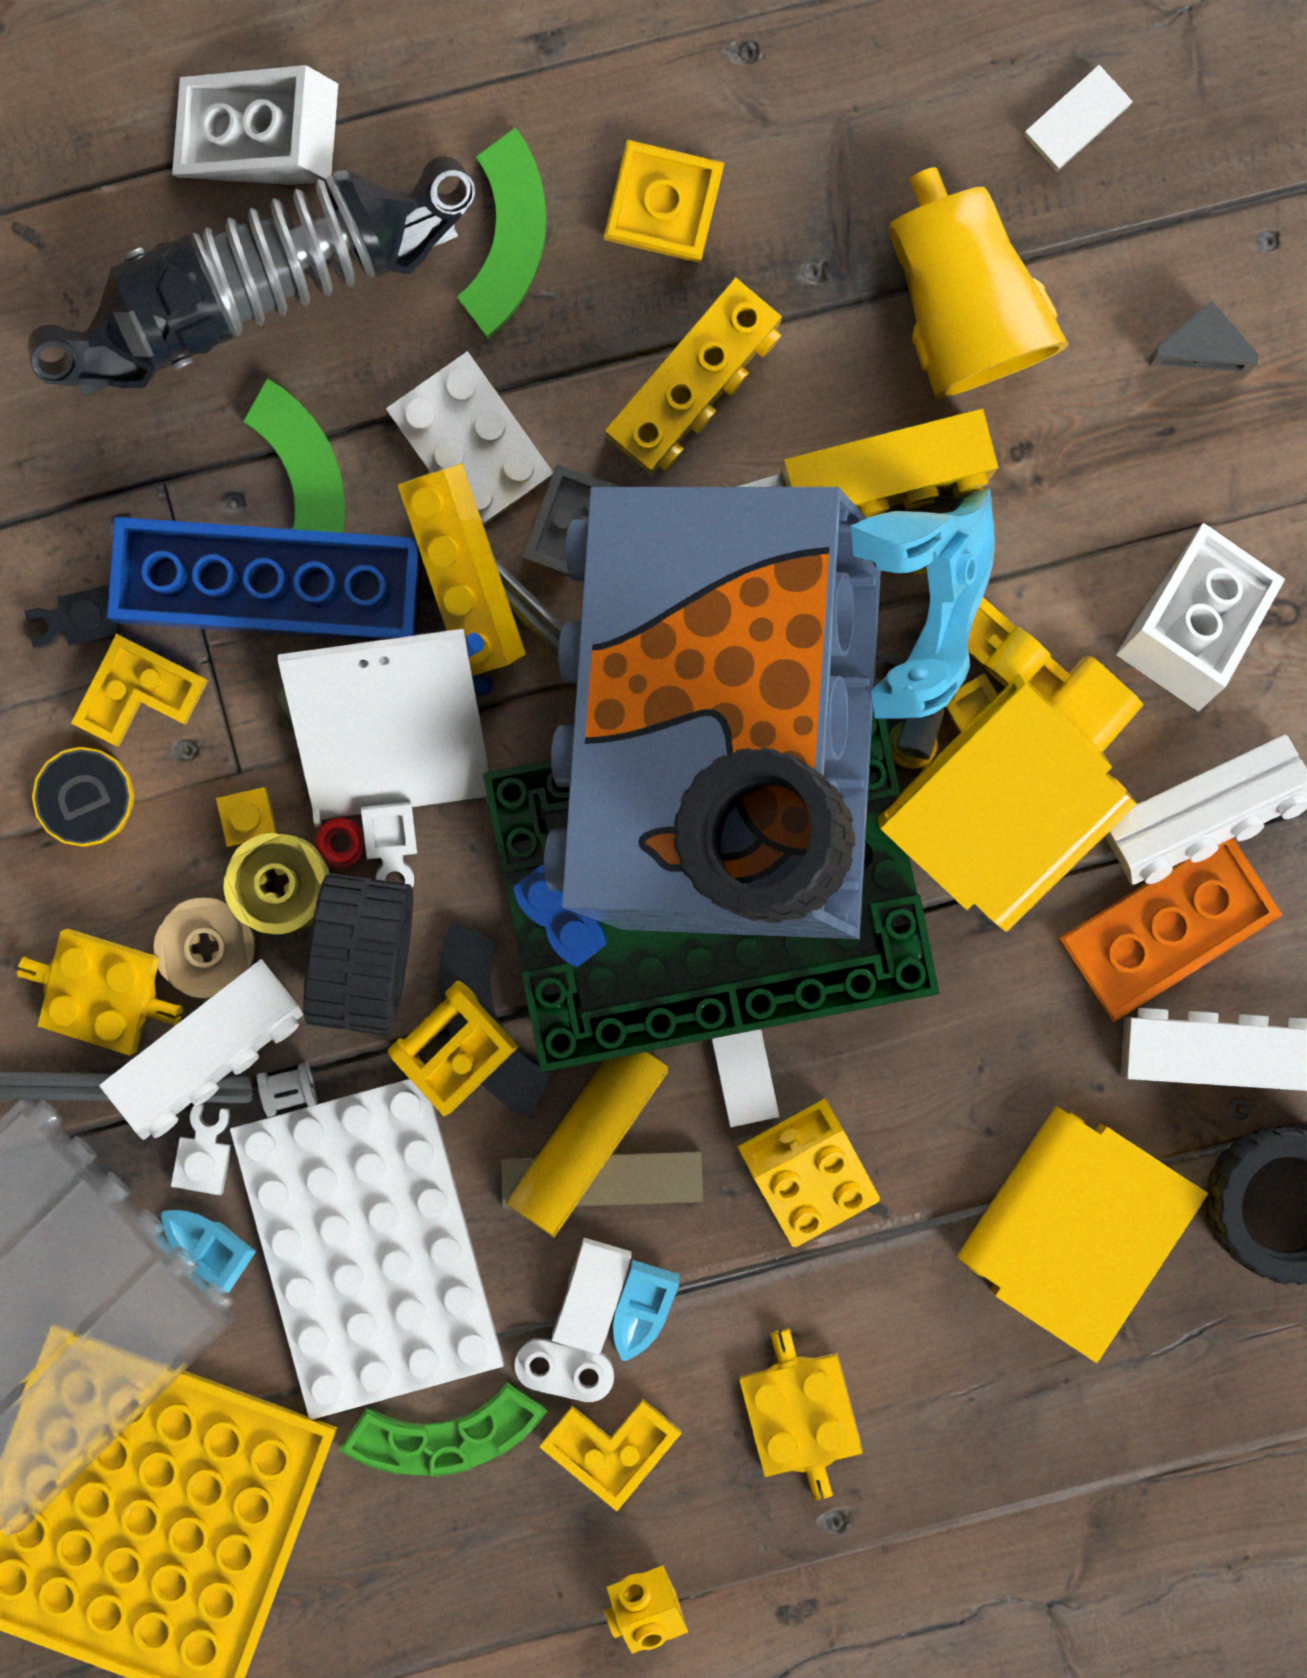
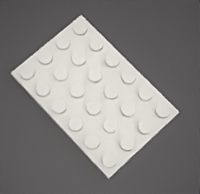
(367, 1247)

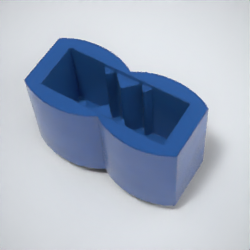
(569, 933)

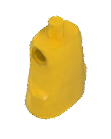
(969, 290)

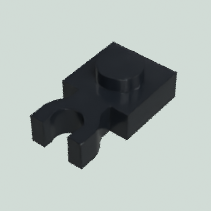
(80, 618)

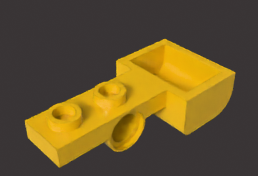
(1085, 696)

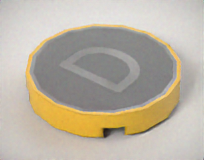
(83, 796)

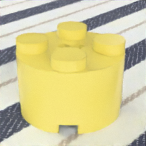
(251, 873)

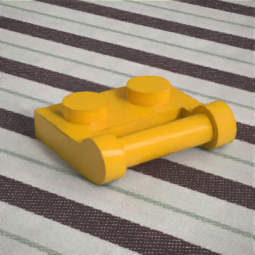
(463, 1060)

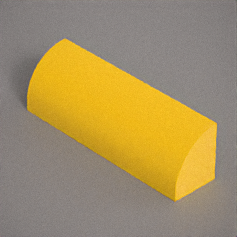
(586, 1139)

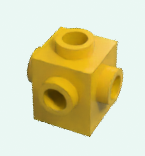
(645, 1610)

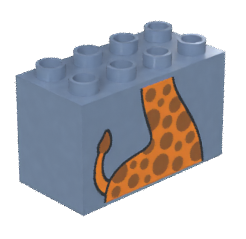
(701, 636)

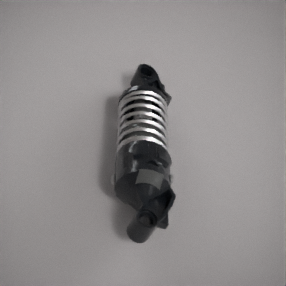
(200, 290)

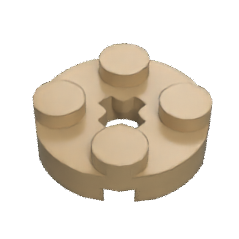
(183, 928)

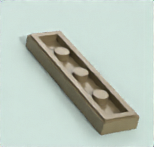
(628, 1178)

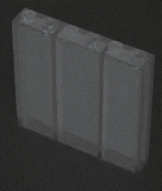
(89, 1310)

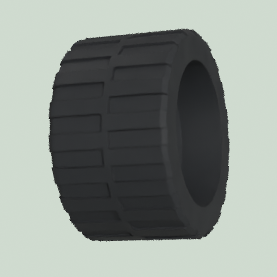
(710, 801)
(358, 954)
(1225, 1200)

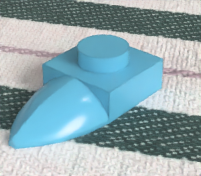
(216, 1248)
(642, 1307)

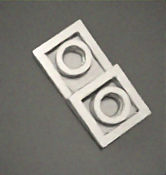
(591, 1296)

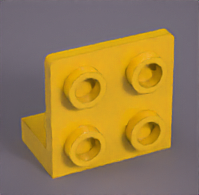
(809, 1173)

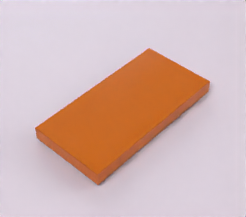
(1169, 929)

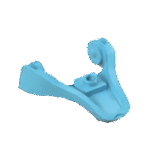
(959, 562)

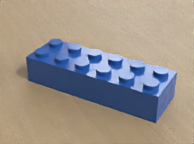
(264, 580)

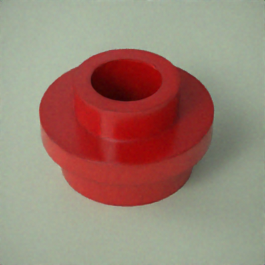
(324, 842)

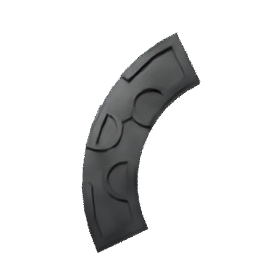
(469, 959)

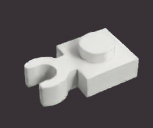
(389, 836)
(203, 1160)

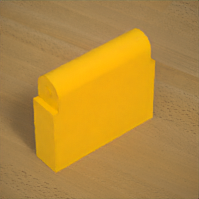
(1008, 806)
(1080, 1230)

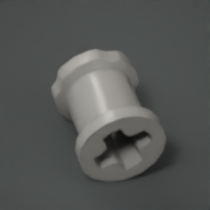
(287, 1089)

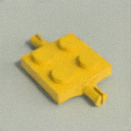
(99, 991)
(801, 1414)

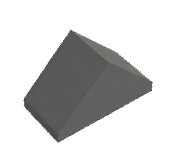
(1206, 343)

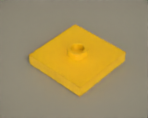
(663, 201)

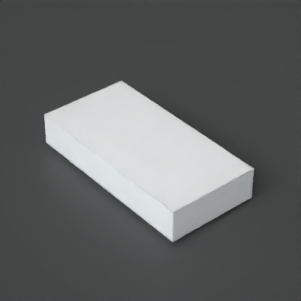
(1077, 118)
(745, 1078)

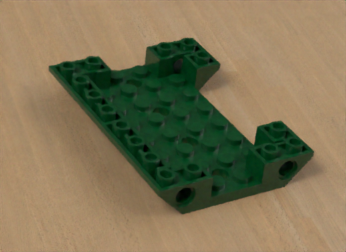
(696, 987)

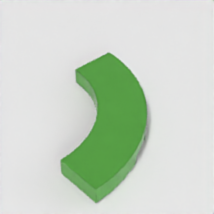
(517, 236)
(305, 455)
(446, 1445)

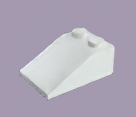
(256, 126)
(1201, 618)

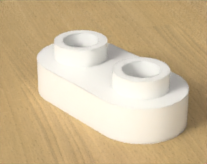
(564, 1370)

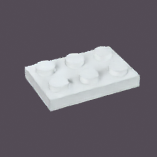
(464, 421)

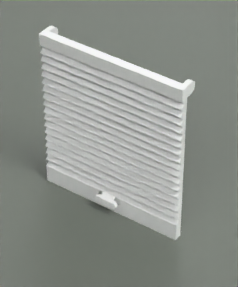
(386, 724)

